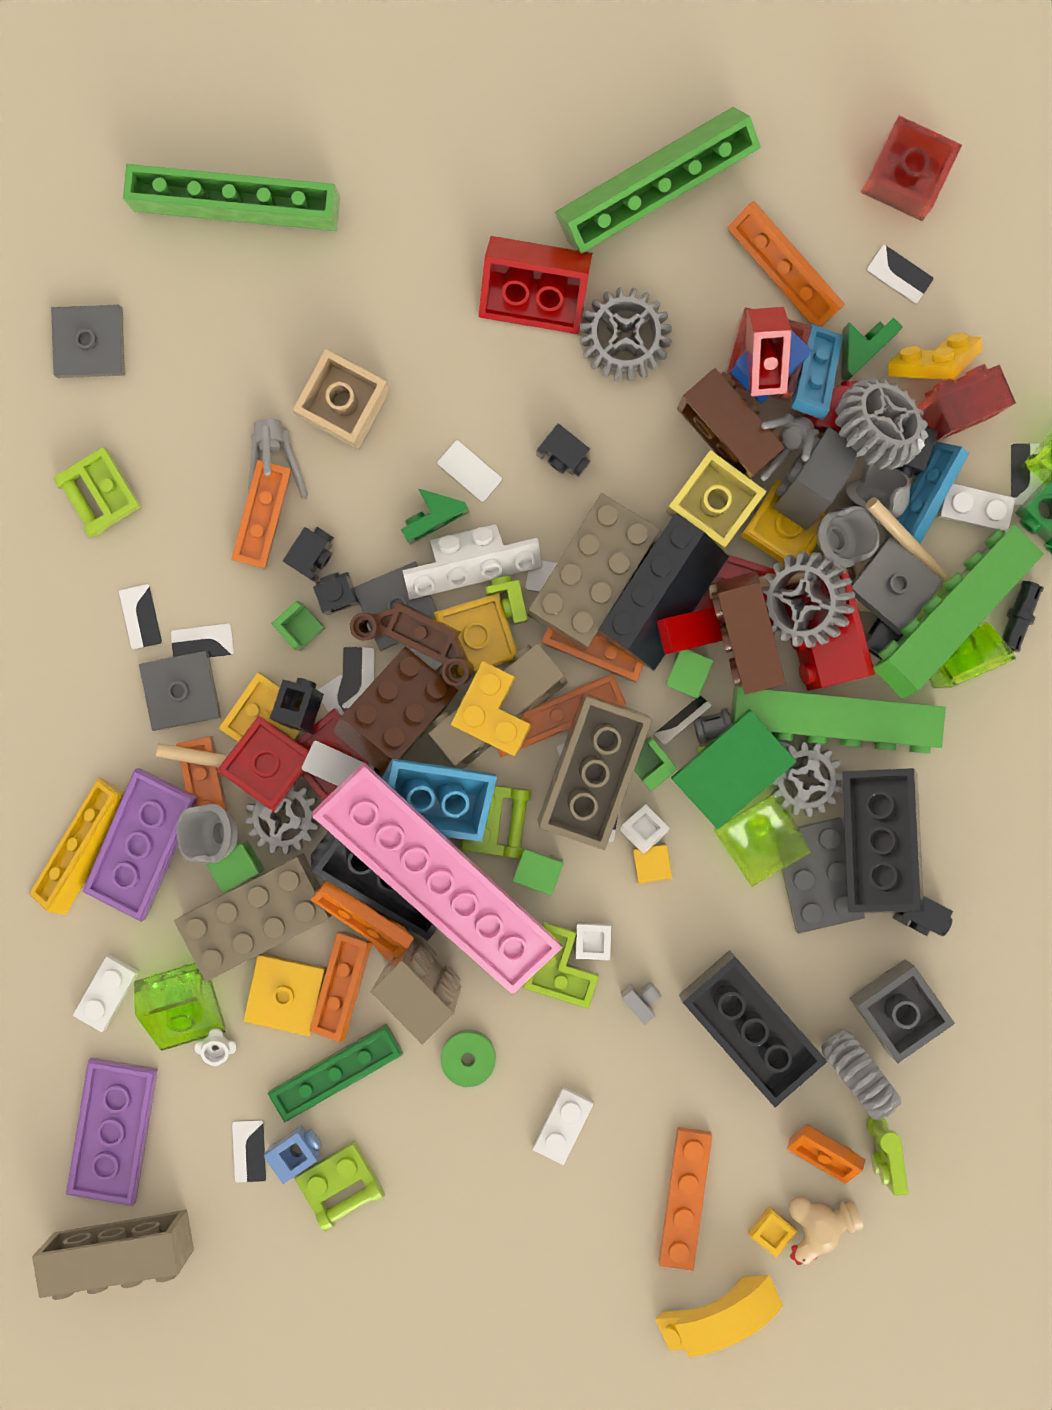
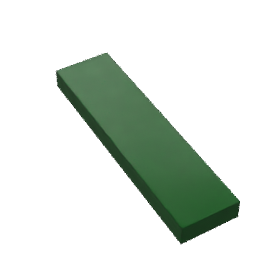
(335, 1073)

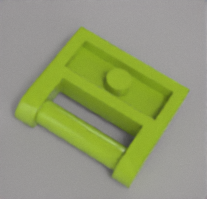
(106, 486)
(490, 837)
(889, 1157)
(335, 1175)

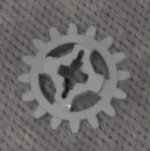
(801, 795)
(278, 832)

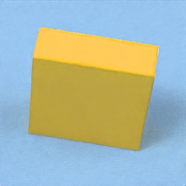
(653, 864)
(772, 1231)

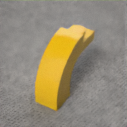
(724, 1321)

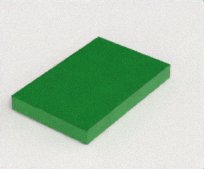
(733, 769)

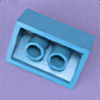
(447, 797)

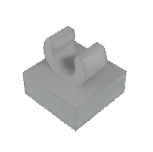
(640, 1001)

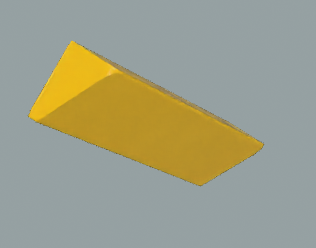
(77, 850)

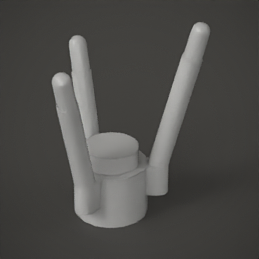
(797, 433)
(268, 439)

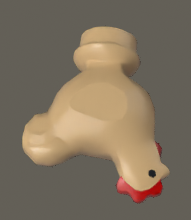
(821, 1227)

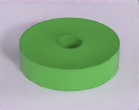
(468, 1073)

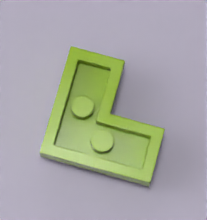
(562, 980)

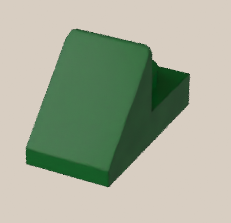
(858, 351)
(443, 511)

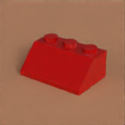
(534, 284)
(841, 658)

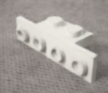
(470, 559)

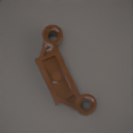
(419, 633)

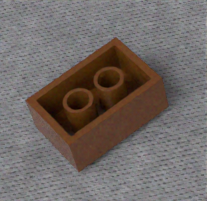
(730, 423)
(748, 633)
(395, 710)

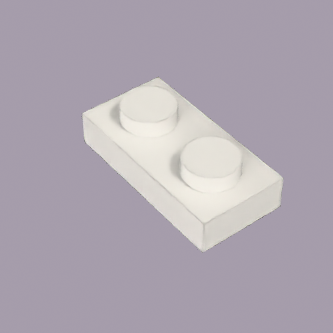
(977, 508)
(105, 993)
(563, 1125)

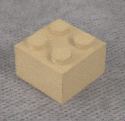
(342, 399)

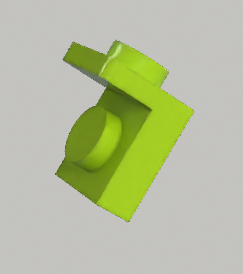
(514, 603)

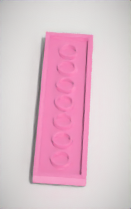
(436, 878)

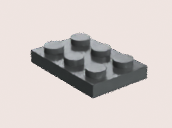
(819, 880)

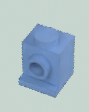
(288, 1163)

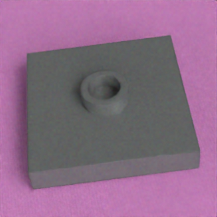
(88, 341)
(895, 585)
(384, 592)
(180, 690)

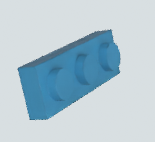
(818, 373)
(932, 488)

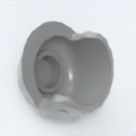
(887, 485)
(848, 535)
(206, 833)

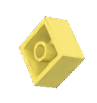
(717, 499)

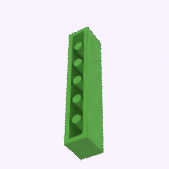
(658, 179)
(231, 197)
(957, 611)
(844, 718)

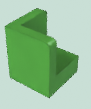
(298, 625)
(689, 673)
(653, 765)
(236, 867)
(538, 871)

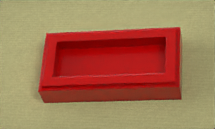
(689, 630)

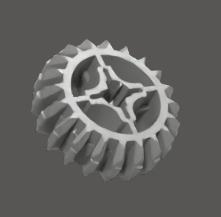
(644, 314)
(881, 423)
(811, 584)
(861, 1075)

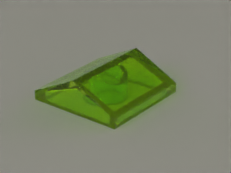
(763, 840)

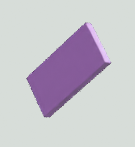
(139, 845)
(111, 1131)

